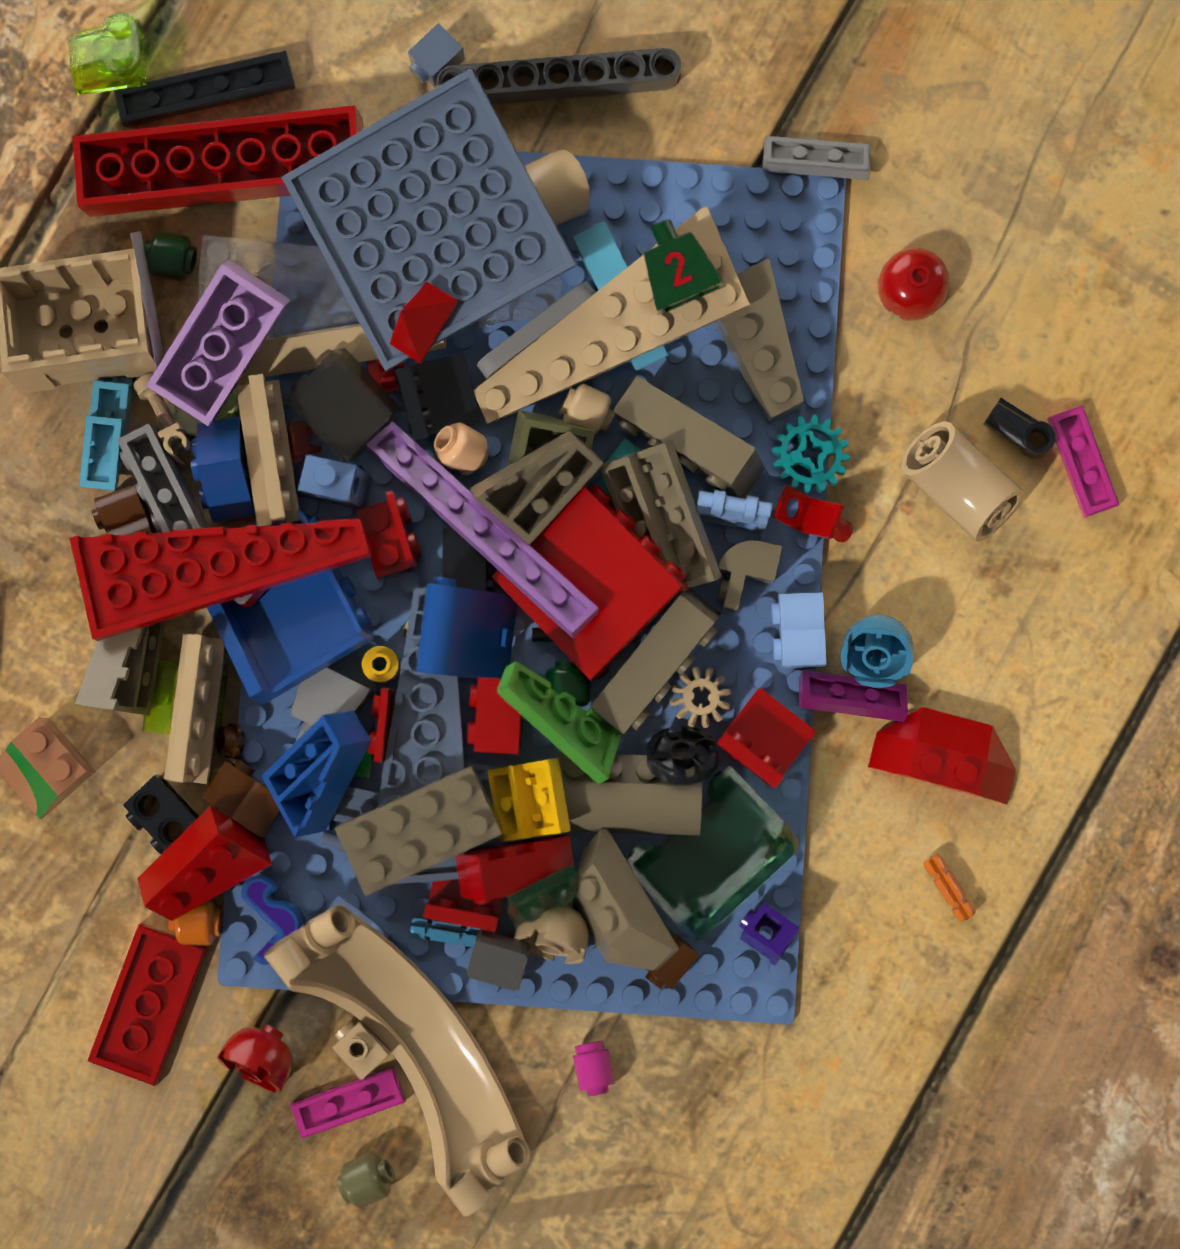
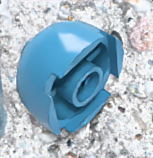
(877, 651)

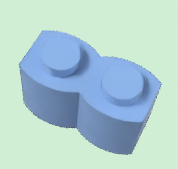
(800, 630)

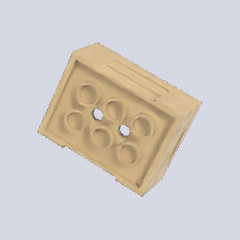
(77, 294)

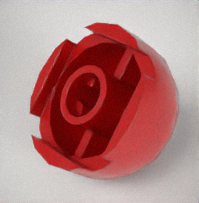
(913, 284)
(259, 1057)

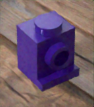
(779, 927)

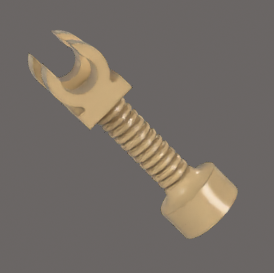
(173, 435)

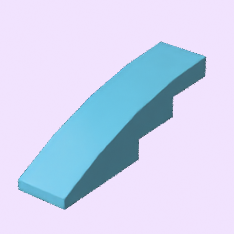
(603, 264)
(107, 422)

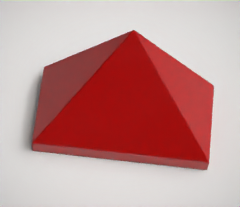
(422, 321)

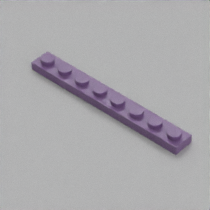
(483, 529)

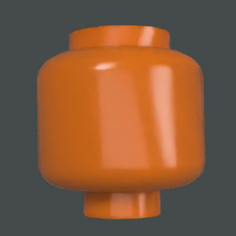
(198, 925)

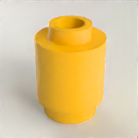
(392, 669)

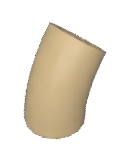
(561, 185)
(961, 480)

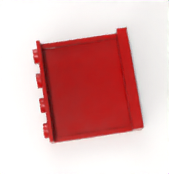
(609, 566)

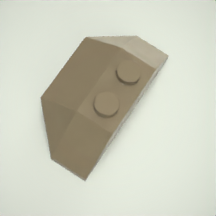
(618, 909)

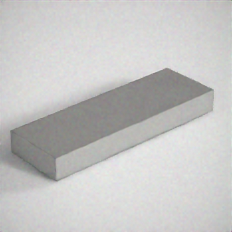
(816, 157)

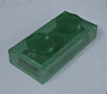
(542, 896)

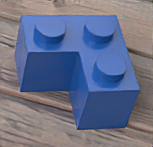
(222, 470)

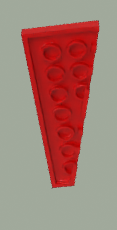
(168, 574)

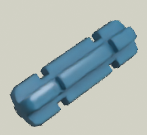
(443, 931)

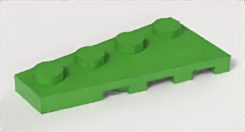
(569, 727)

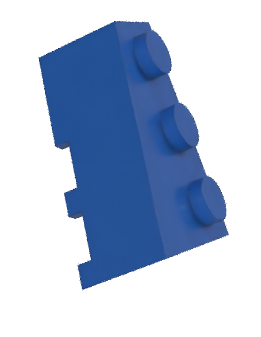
(317, 772)

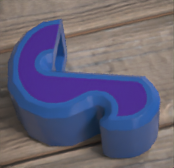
(279, 913)

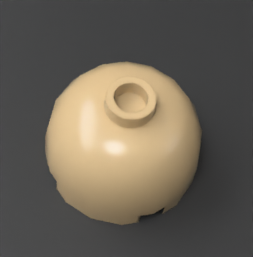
(557, 933)

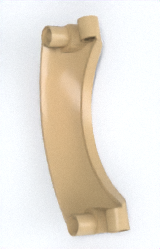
(459, 1093)

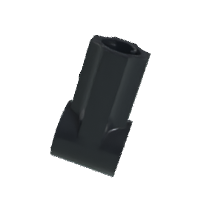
(1017, 425)

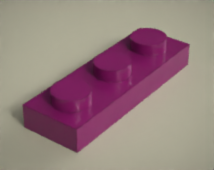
(847, 696)

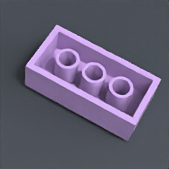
(218, 342)

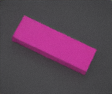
(1083, 462)
(347, 1102)

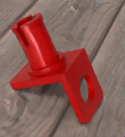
(813, 516)

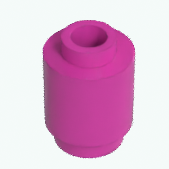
(593, 1068)

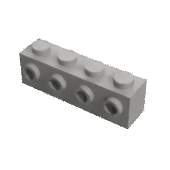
(160, 481)

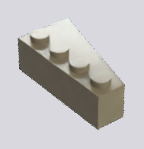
(762, 345)
(700, 444)
(655, 661)

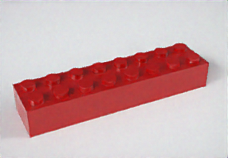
(202, 160)

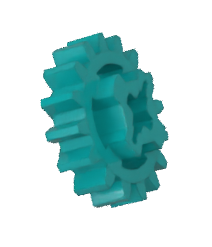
(825, 449)

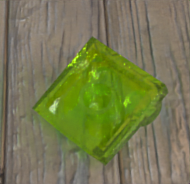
(108, 56)

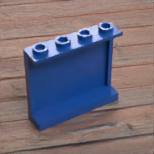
(292, 630)

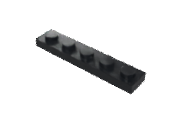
(205, 88)

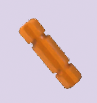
(949, 888)

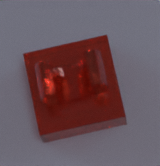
(298, 441)

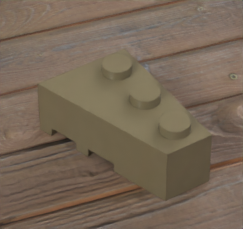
(538, 485)
(123, 671)

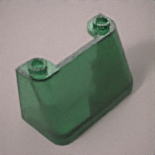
(713, 873)

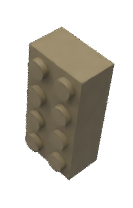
(419, 830)

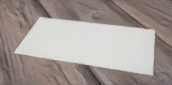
(147, 297)

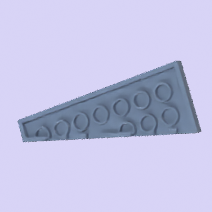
(423, 734)

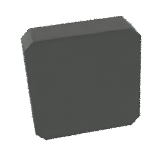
(498, 960)

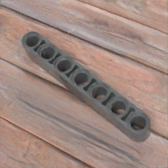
(575, 68)

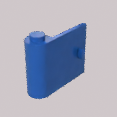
(465, 631)

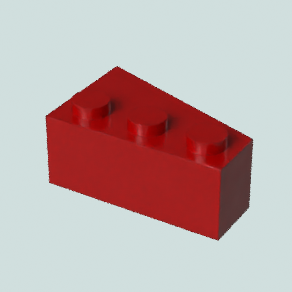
(202, 864)
(511, 867)

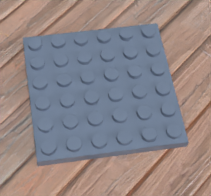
(431, 201)

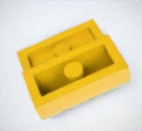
(529, 799)

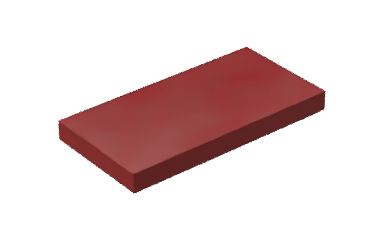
(147, 1005)

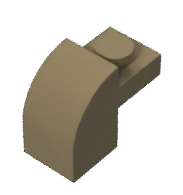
(743, 561)

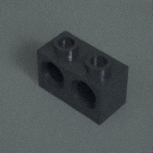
(171, 809)

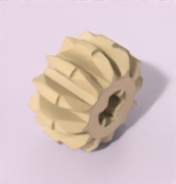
(712, 698)

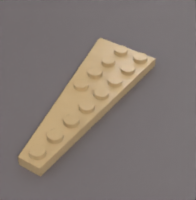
(611, 330)

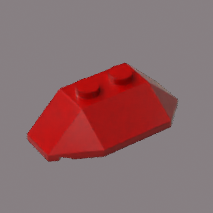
(946, 753)

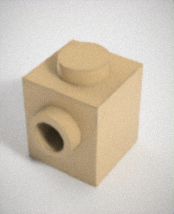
(360, 1048)

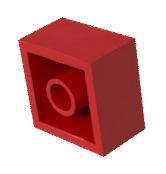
(497, 722)

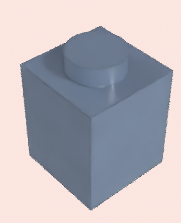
(433, 54)

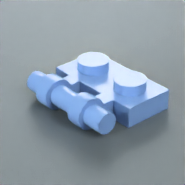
(733, 511)

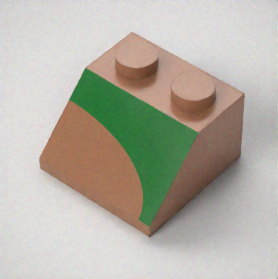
(43, 766)

